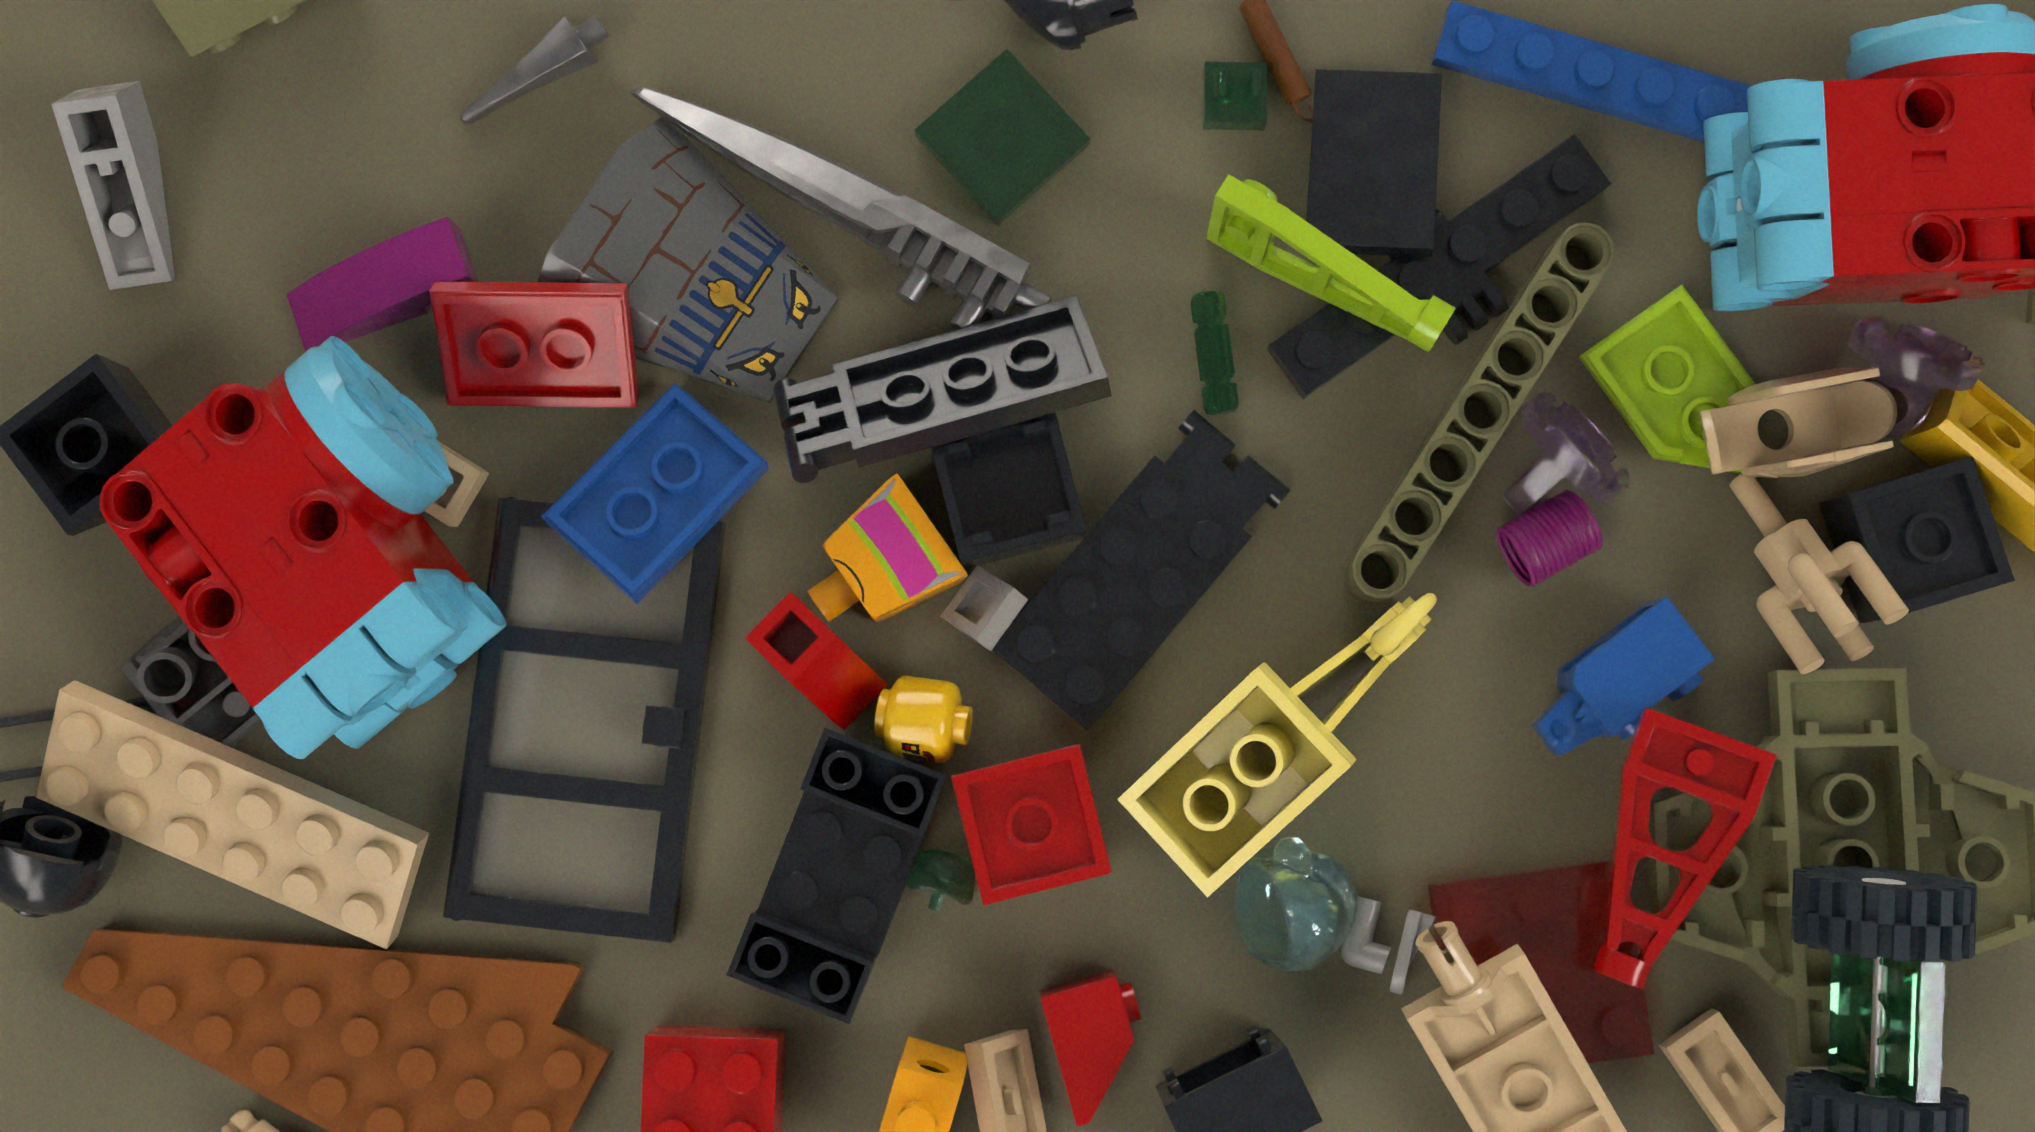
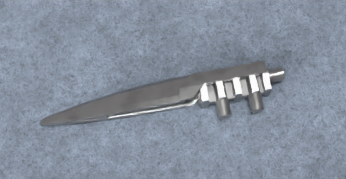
(875, 213)

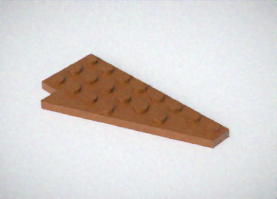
(357, 1029)

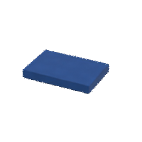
(655, 493)

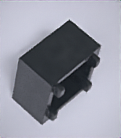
(1009, 491)
(1924, 534)
(1241, 1091)

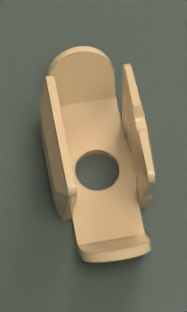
(1815, 420)

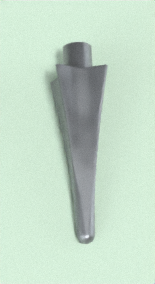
(556, 55)

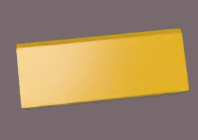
(1998, 440)

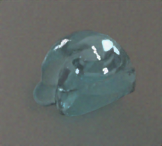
(1294, 906)

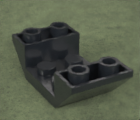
(838, 876)

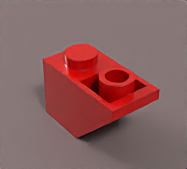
(816, 661)

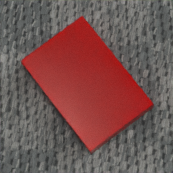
(535, 344)

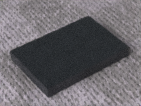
(1375, 160)

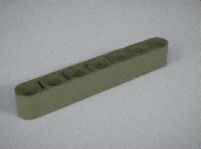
(1501, 394)

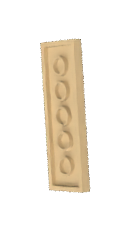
(230, 814)

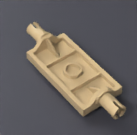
(1504, 1044)

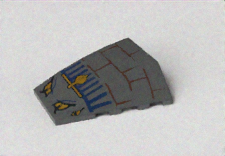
(701, 266)

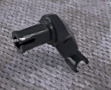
(1069, 21)

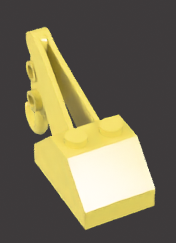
(1259, 758)

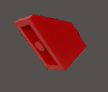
(1090, 1035)

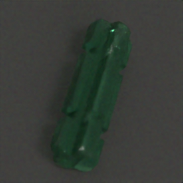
(1214, 352)

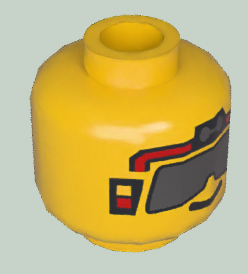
(922, 719)

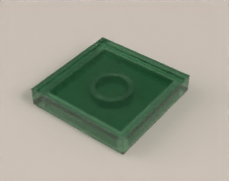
(1002, 137)

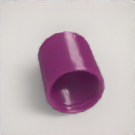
(1549, 538)

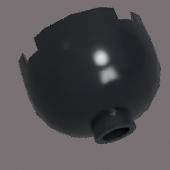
(52, 858)

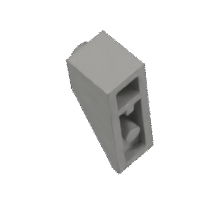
(119, 181)

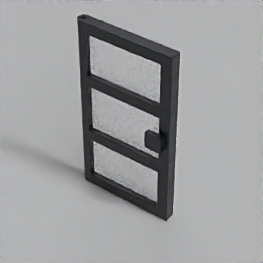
(582, 739)

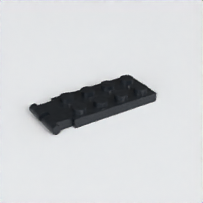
(942, 389)
(1138, 573)

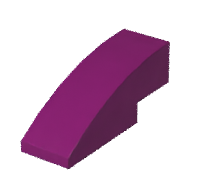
(380, 284)

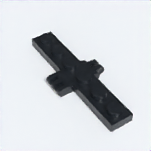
(1458, 267)

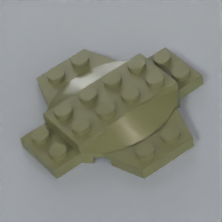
(1854, 794)

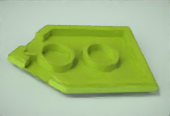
(1665, 372)

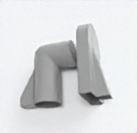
(1363, 953)

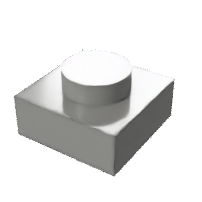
(984, 607)

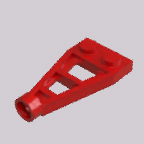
(1697, 762)

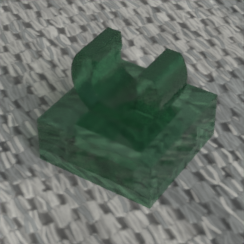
(1234, 96)

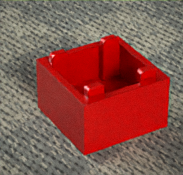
(1031, 824)

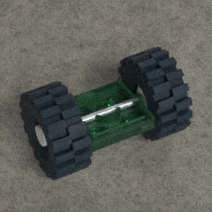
(1883, 997)

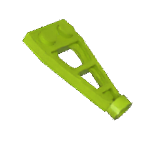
(1249, 219)

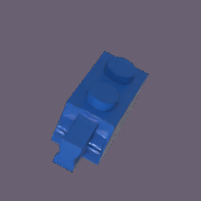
(1622, 673)

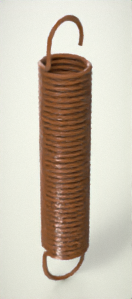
(1276, 53)

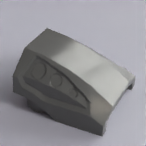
(190, 686)

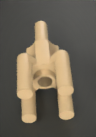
(1811, 578)

